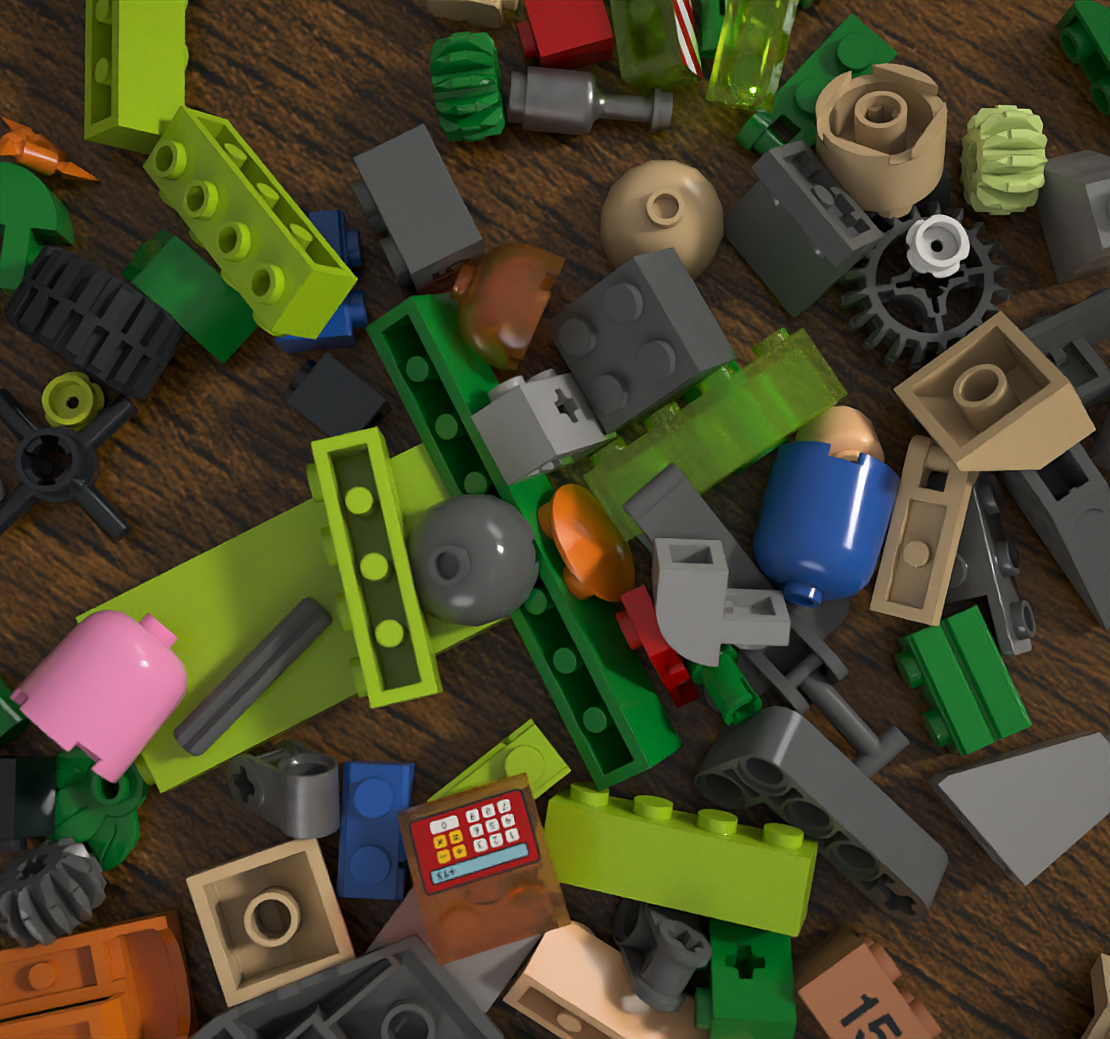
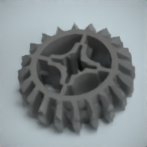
(927, 313)

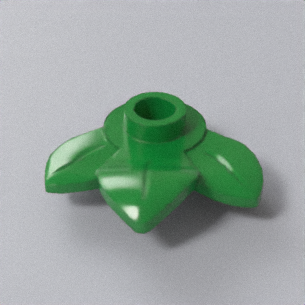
(93, 812)

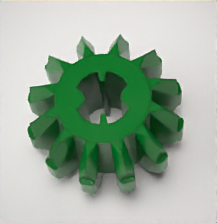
(467, 86)

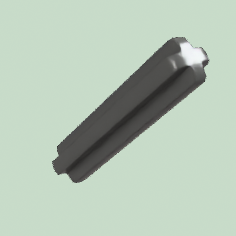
(252, 676)

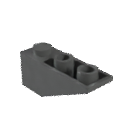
(1072, 517)

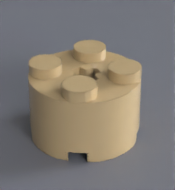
(883, 136)

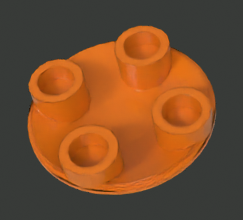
(589, 544)

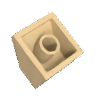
(996, 402)
(270, 918)

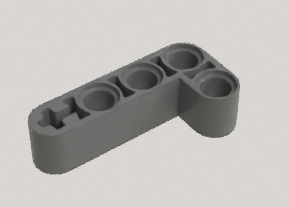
(816, 788)

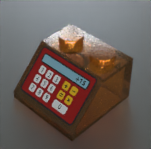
(482, 869)

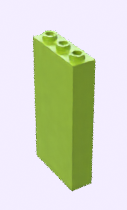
(237, 596)

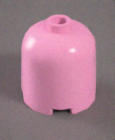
(106, 688)

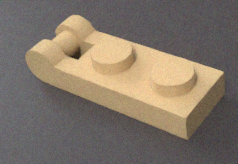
(922, 536)

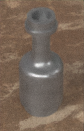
(571, 102)

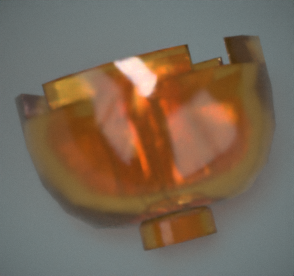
(504, 301)

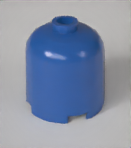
(822, 522)

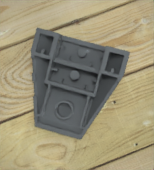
(374, 996)

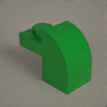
(28, 221)
(192, 293)

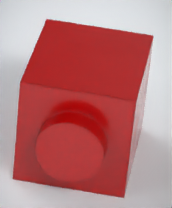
(565, 33)

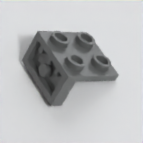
(798, 226)

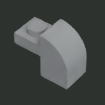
(700, 611)

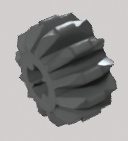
(49, 892)

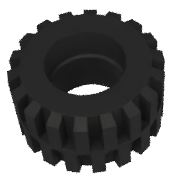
(94, 321)

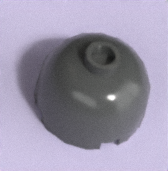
(472, 559)

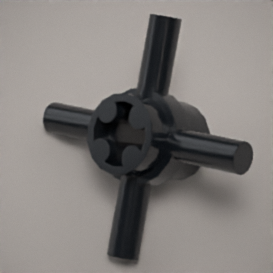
(72, 485)

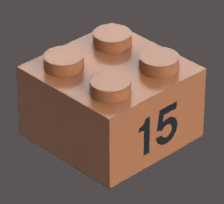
(852, 992)

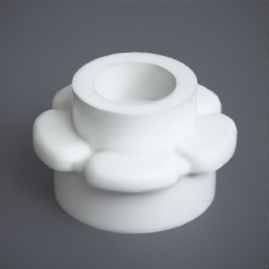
(947, 232)

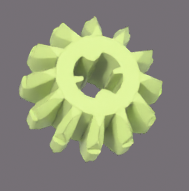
(1003, 160)

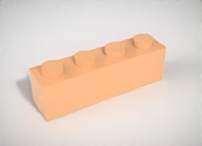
(583, 992)

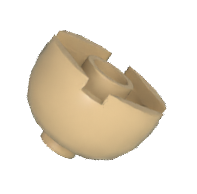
(659, 209)

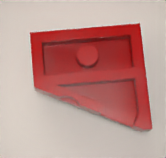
(641, 628)

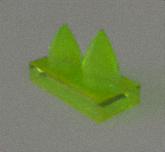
(751, 54)

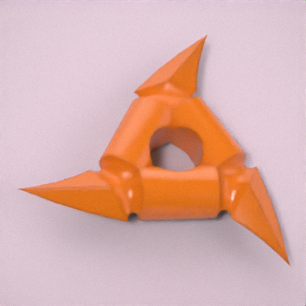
(39, 153)

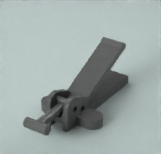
(675, 510)

